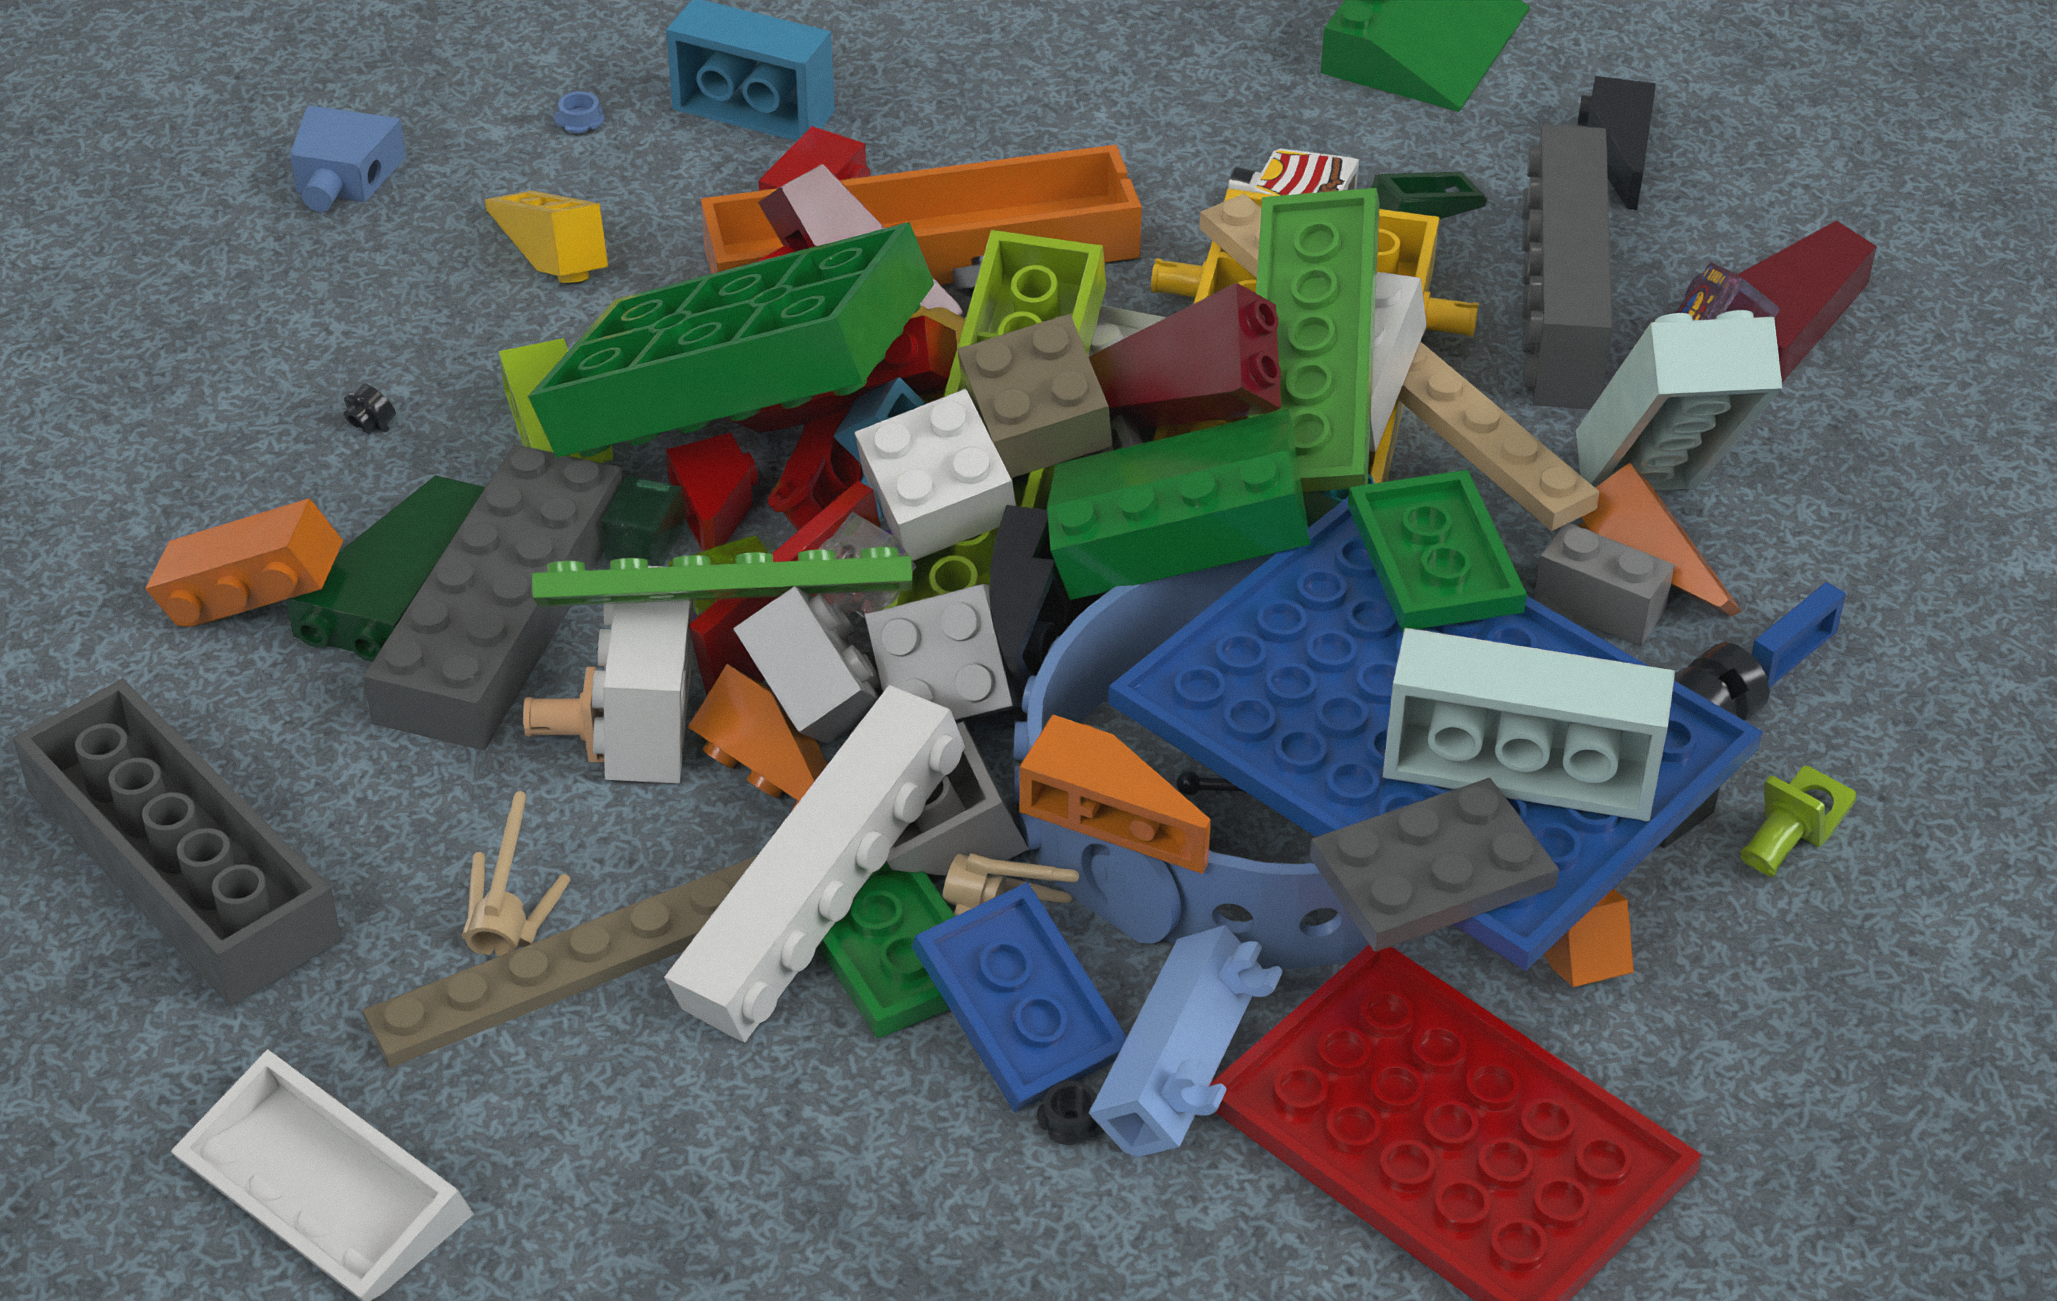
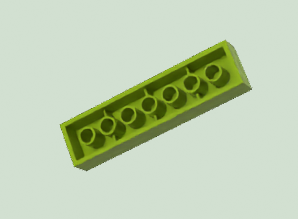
(1017, 286)

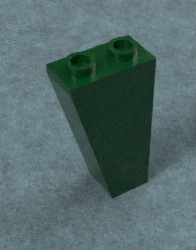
(383, 570)

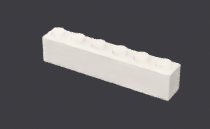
(816, 863)

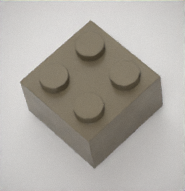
(1037, 395)

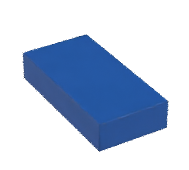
(1799, 632)

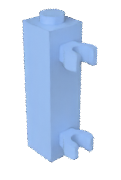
(1180, 1041)

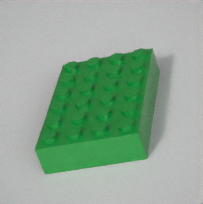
(734, 343)

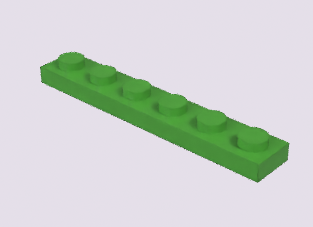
(696, 579)

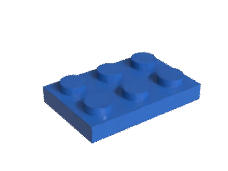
(1020, 995)

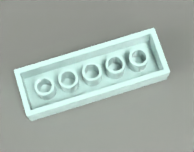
(1681, 399)

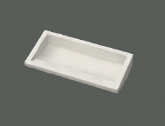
(322, 1178)

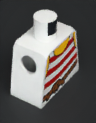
(1298, 173)

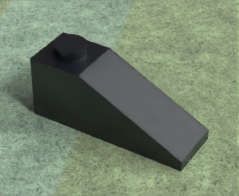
(1626, 113)

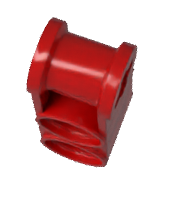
(815, 471)

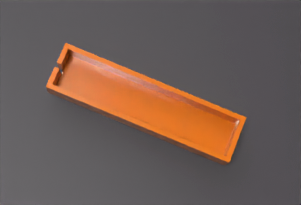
(955, 207)

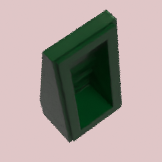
(1426, 194)

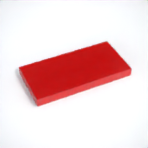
(713, 630)

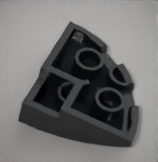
(1028, 592)

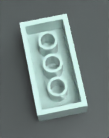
(1530, 720)

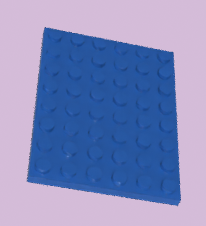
(1293, 702)

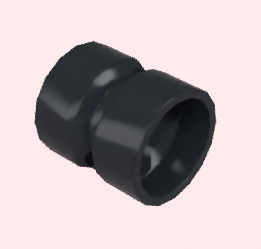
(1728, 679)

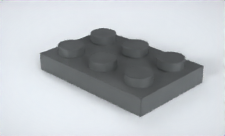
(1433, 863)

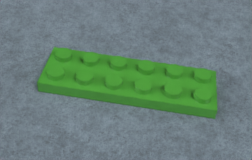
(1322, 276)

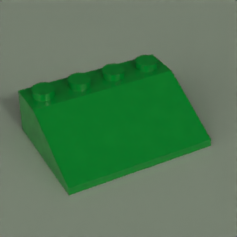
(1419, 46)
(1177, 505)

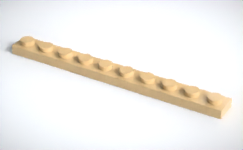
(1446, 402)

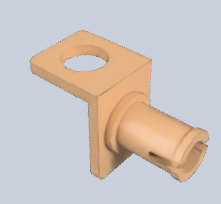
(564, 716)

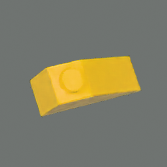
(553, 232)

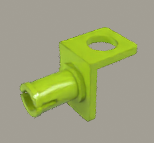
(1795, 815)

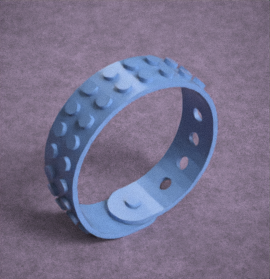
(1136, 891)

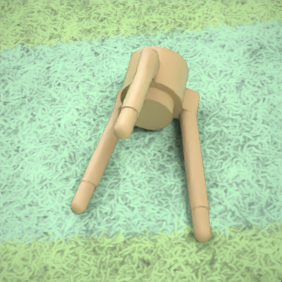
(980, 879)
(499, 917)

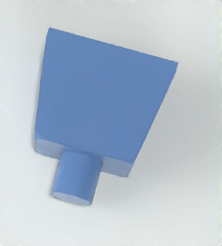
(344, 155)

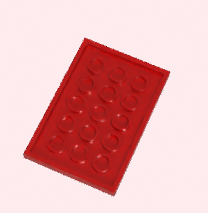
(1453, 1132)

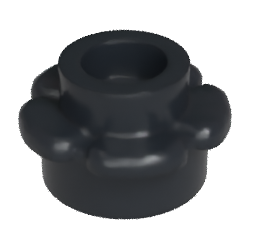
(368, 409)
(1066, 1099)

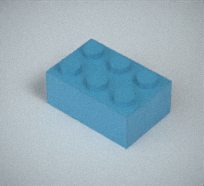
(750, 69)

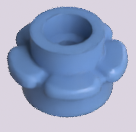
(579, 112)

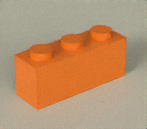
(245, 564)

